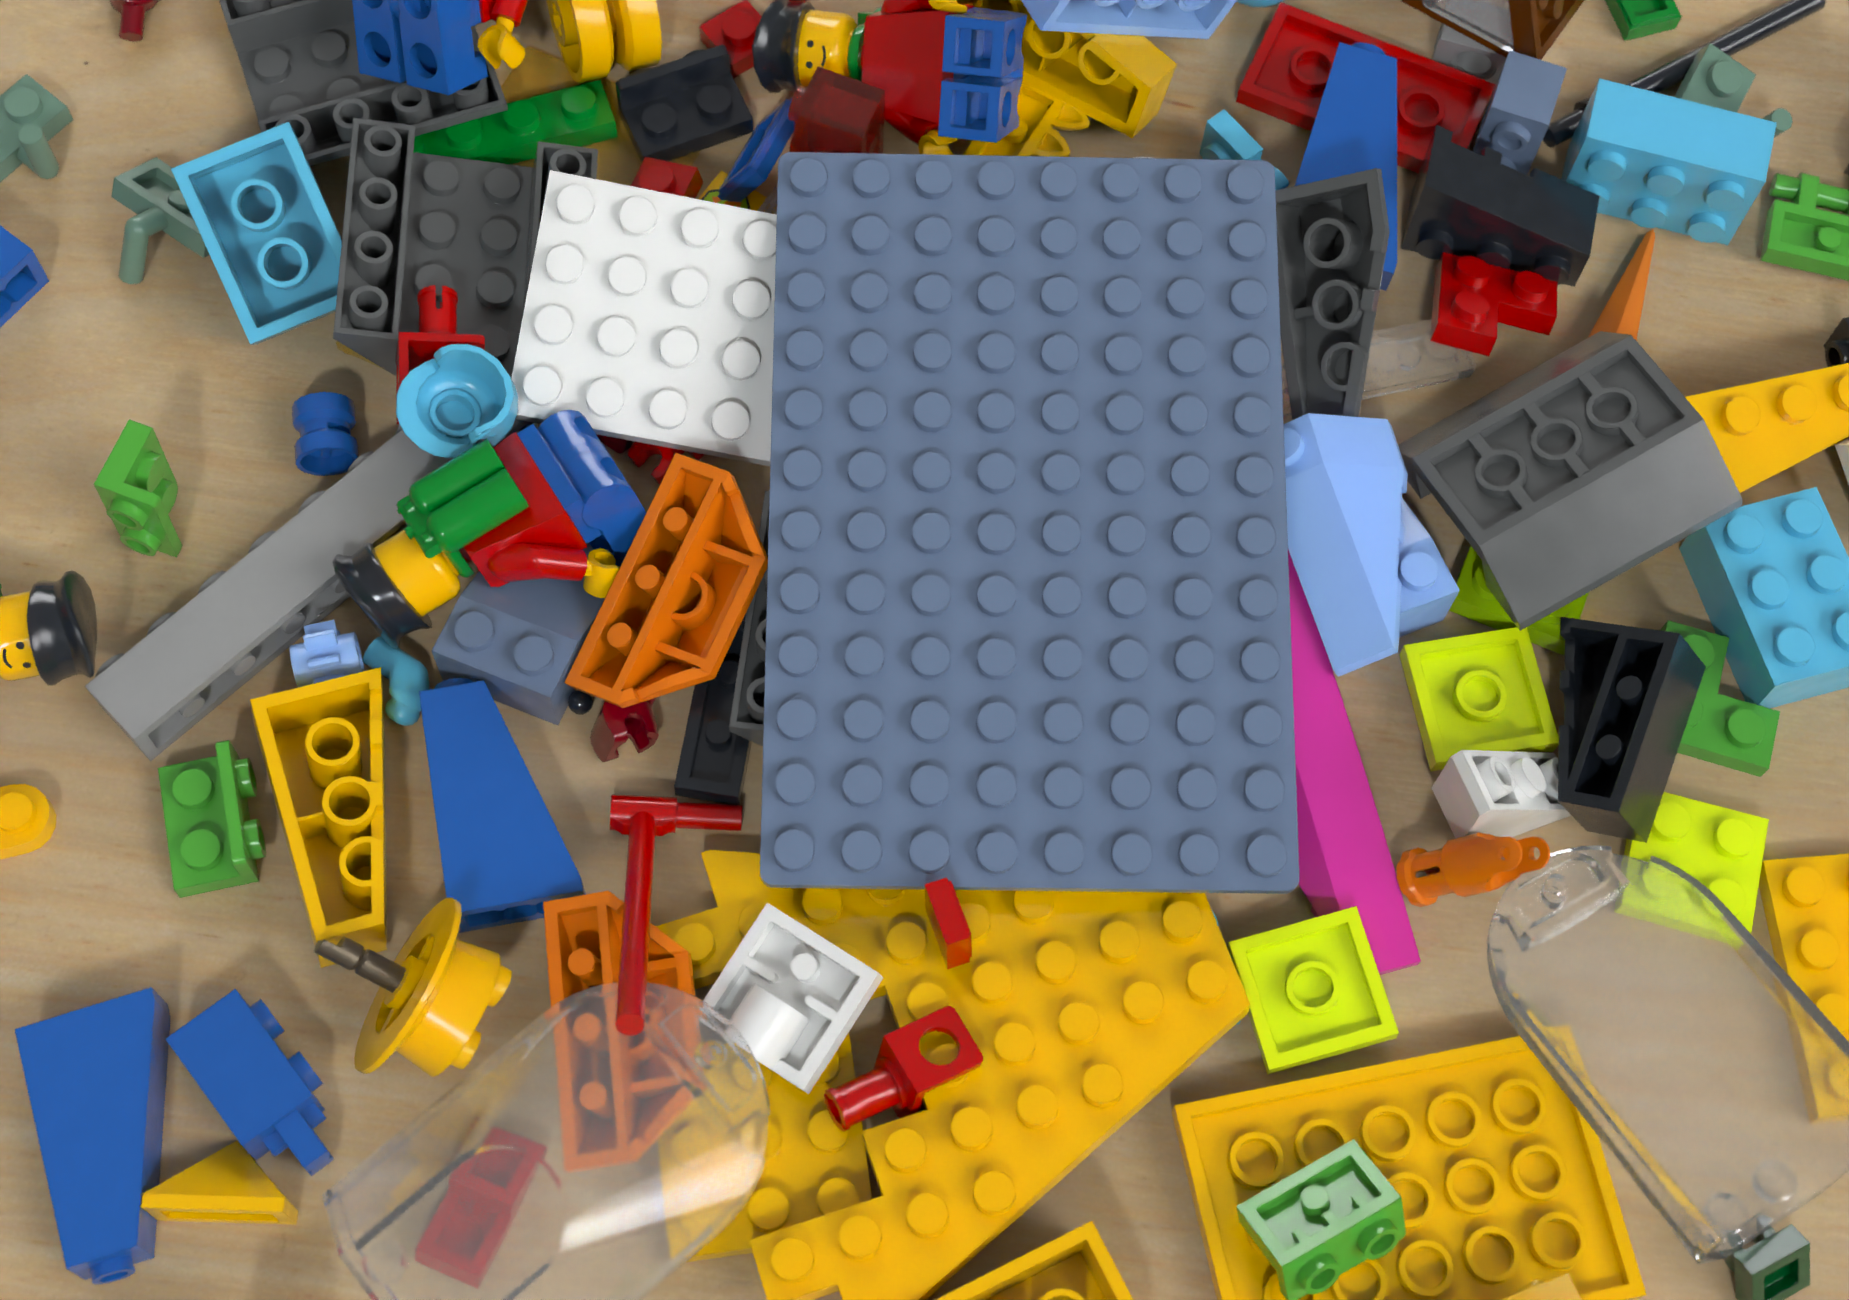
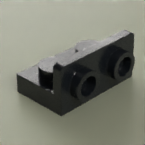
(683, 105)

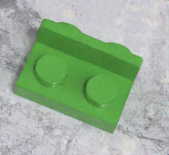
(140, 492)
(210, 823)
(1324, 1220)

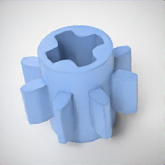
(325, 654)

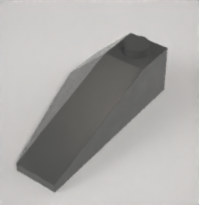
(1329, 287)

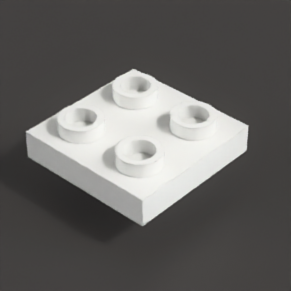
(792, 996)

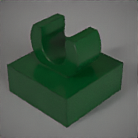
(1772, 1266)

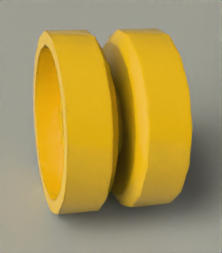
(604, 30)

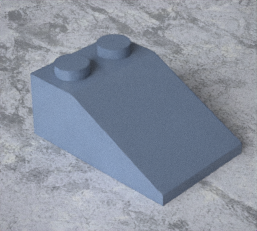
(519, 640)

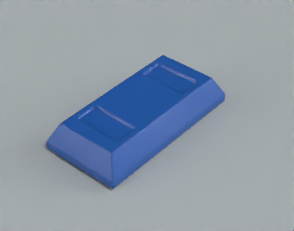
(758, 155)

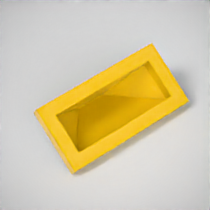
(221, 1189)

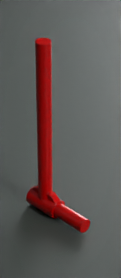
(643, 820)

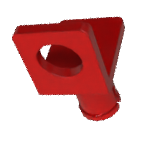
(436, 330)
(902, 1073)

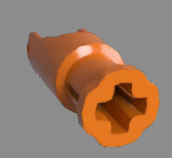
(1468, 866)

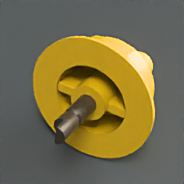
(426, 996)

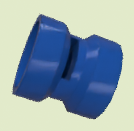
(325, 433)

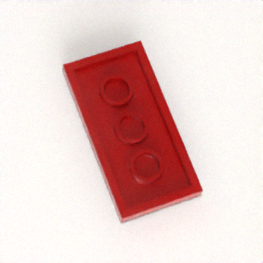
(1296, 62)

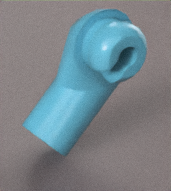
(405, 677)

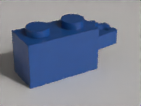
(251, 1080)

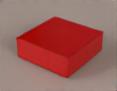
(948, 922)

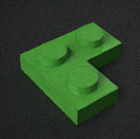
(1720, 726)

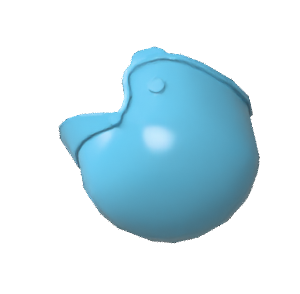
(457, 401)

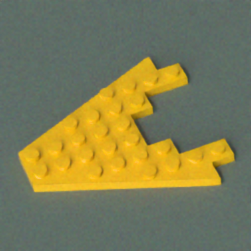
(1078, 1024)

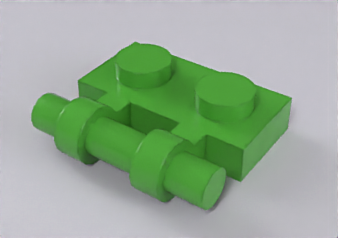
(1807, 236)

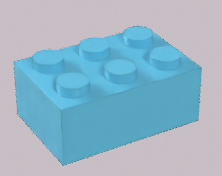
(1669, 161)
(266, 231)
(1779, 593)

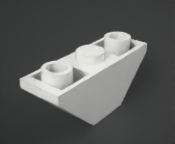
(1499, 792)

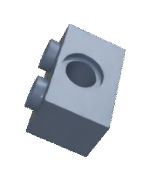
(1520, 110)

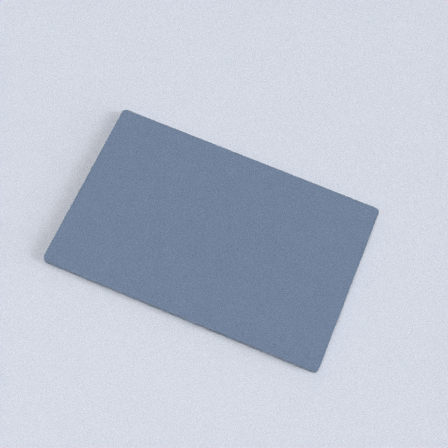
(1027, 528)

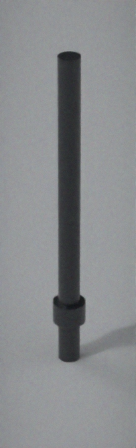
(1675, 70)

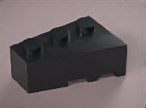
(1495, 213)
(1622, 722)

